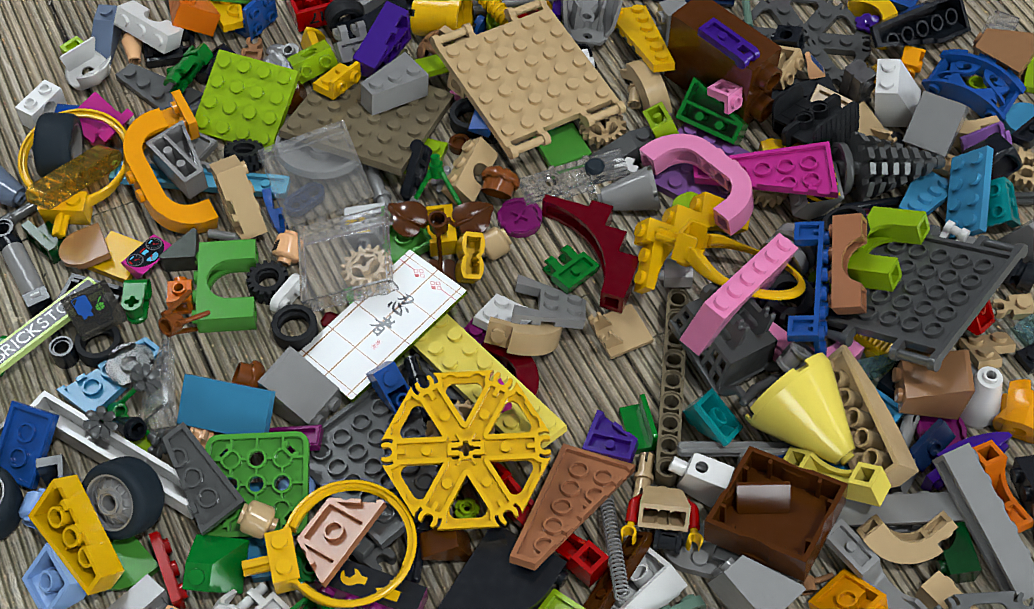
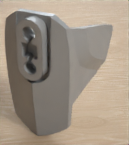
(590, 19)

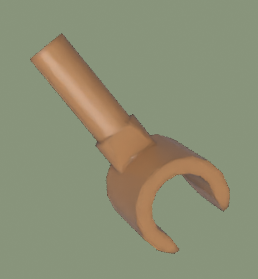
(811, 582)

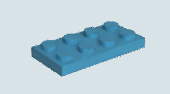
(970, 190)

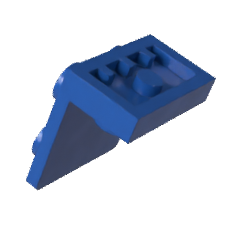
(257, 17)

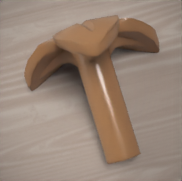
(426, 45)

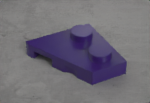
(610, 439)

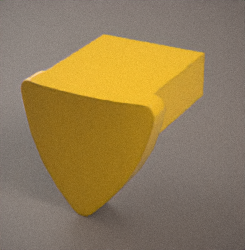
(311, 36)

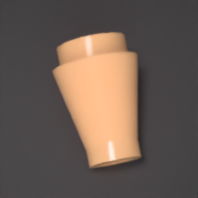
(132, 48)

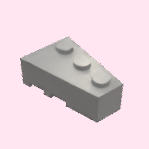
(394, 85)
(177, 159)

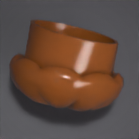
(499, 182)
(248, 374)

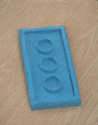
(225, 406)

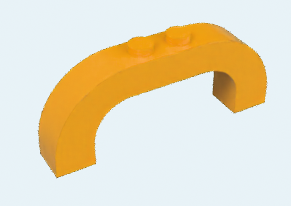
(148, 191)

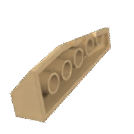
(870, 421)

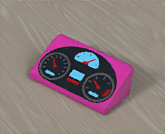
(145, 256)

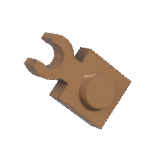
(253, 50)

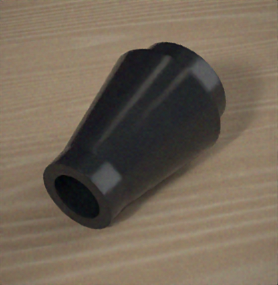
(131, 427)

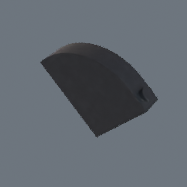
(494, 583)

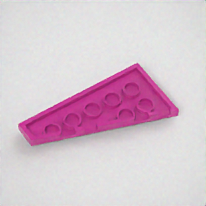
(791, 170)

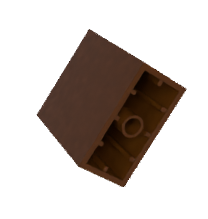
(701, 60)

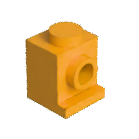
(913, 59)

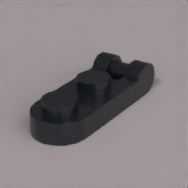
(416, 169)

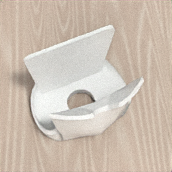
(85, 57)

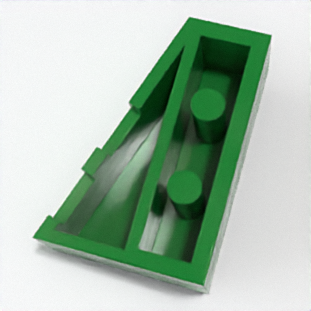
(709, 114)

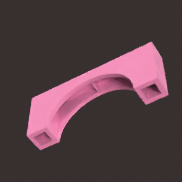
(730, 297)

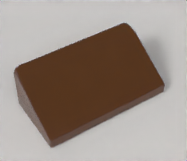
(763, 497)

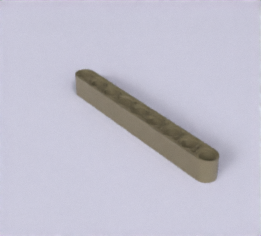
(670, 395)

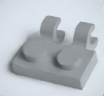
(347, 47)

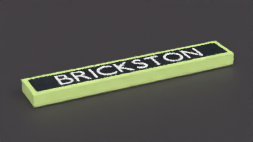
(37, 329)

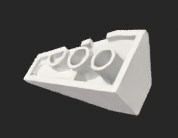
(651, 584)

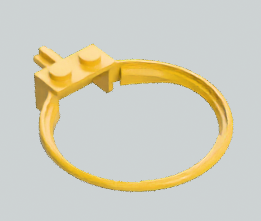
(78, 208)
(690, 249)
(282, 555)

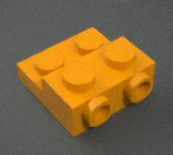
(848, 592)

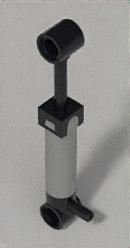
(33, 290)

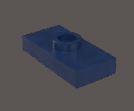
(931, 443)

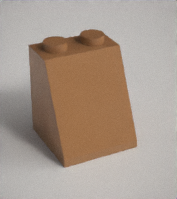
(1008, 47)
(935, 393)

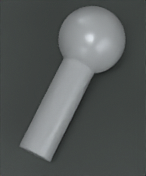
(222, 235)

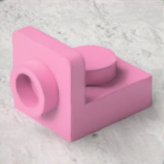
(728, 93)

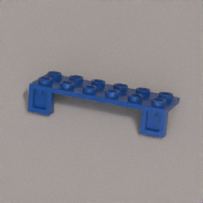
(813, 327)

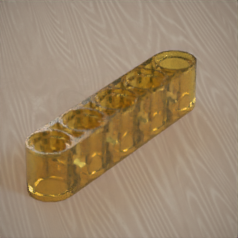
(73, 176)

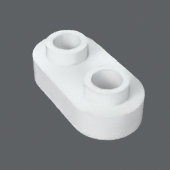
(286, 294)

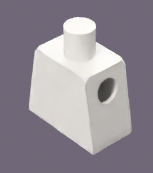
(702, 477)

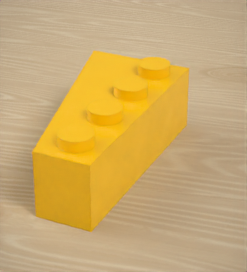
(76, 534)

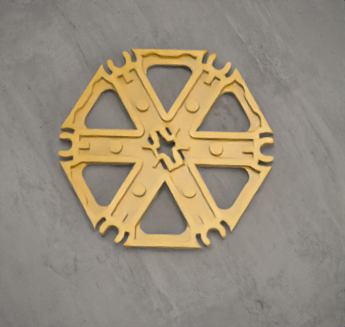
(477, 434)

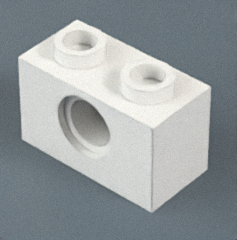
(39, 101)

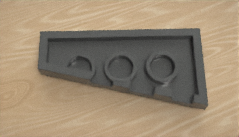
(150, 87)
(205, 485)

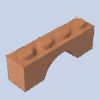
(847, 235)

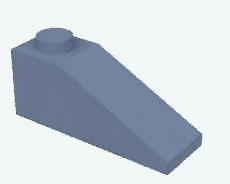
(105, 32)

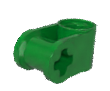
(136, 299)

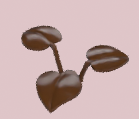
(412, 216)

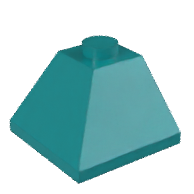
(713, 418)

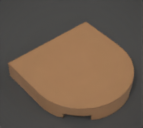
(84, 248)

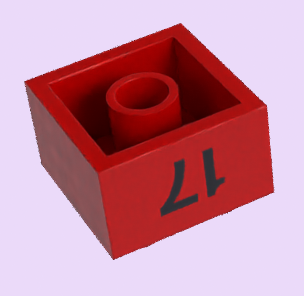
(308, 12)

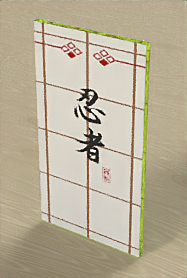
(382, 325)

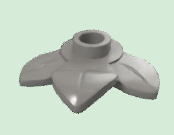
(279, 53)

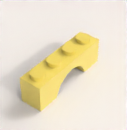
(865, 483)

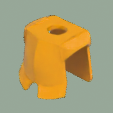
(1017, 411)

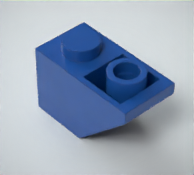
(389, 384)

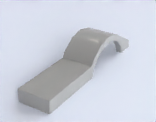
(866, 565)

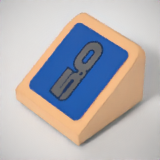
(814, 68)

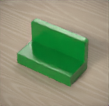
(639, 422)

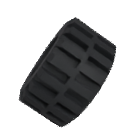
(803, 303)

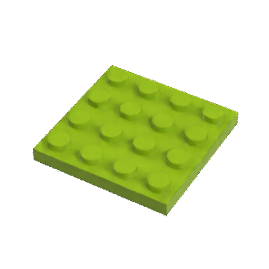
(245, 99)

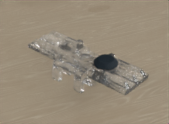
(574, 177)

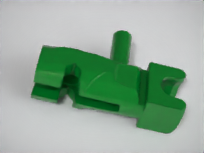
(184, 72)

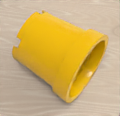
(434, 14)

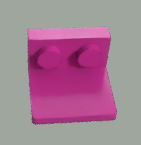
(96, 131)

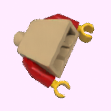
(665, 510)

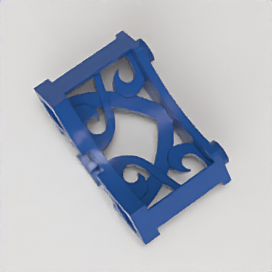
(960, 63)

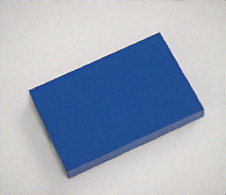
(24, 439)

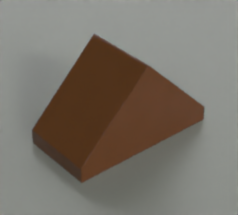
(445, 545)

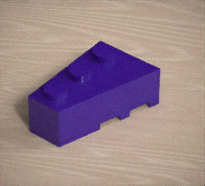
(384, 40)

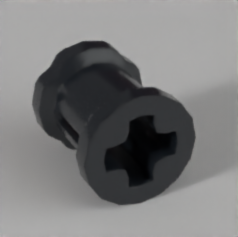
(668, 541)

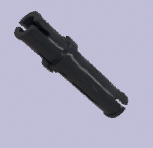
(415, 375)

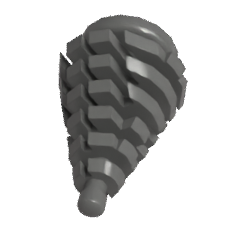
(876, 165)

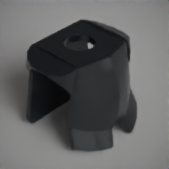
(1005, 156)

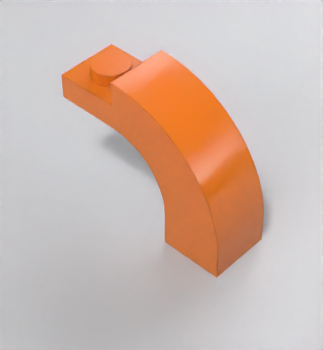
(994, 464)

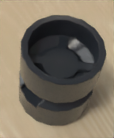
(1022, 276)

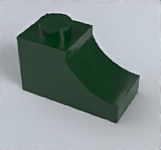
(960, 559)

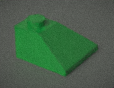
(216, 564)

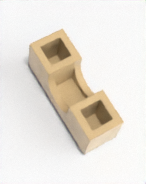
(474, 158)

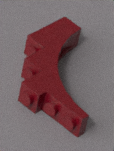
(608, 244)

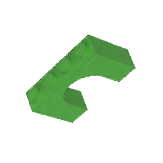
(213, 262)

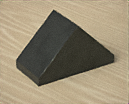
(182, 254)

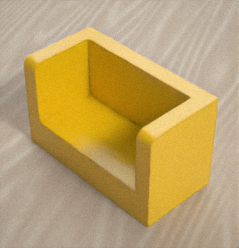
(448, 239)

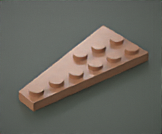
(570, 495)

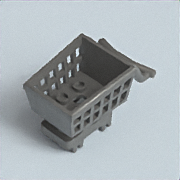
(742, 344)

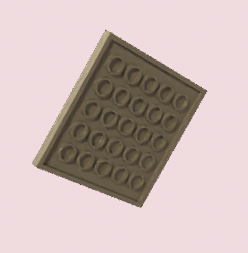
(378, 139)

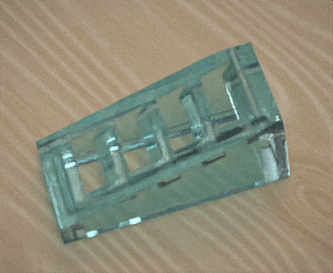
(876, 365)

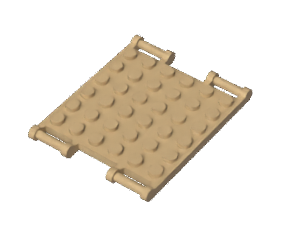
(526, 77)

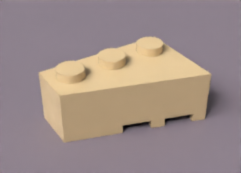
(238, 197)

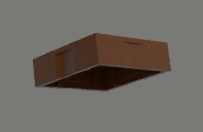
(778, 539)

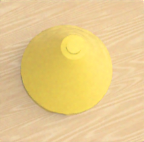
(807, 411)

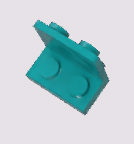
(1002, 204)

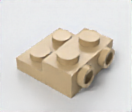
(790, 62)

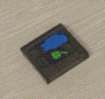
(93, 310)

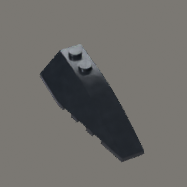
(922, 24)

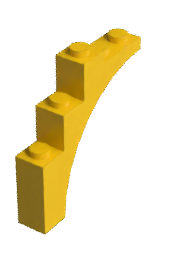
(674, 218)

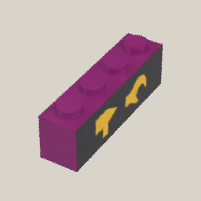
(359, 581)

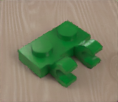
(574, 272)

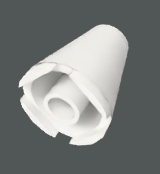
(986, 400)

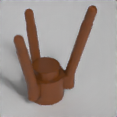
(173, 323)

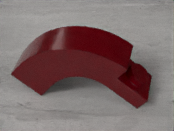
(520, 366)

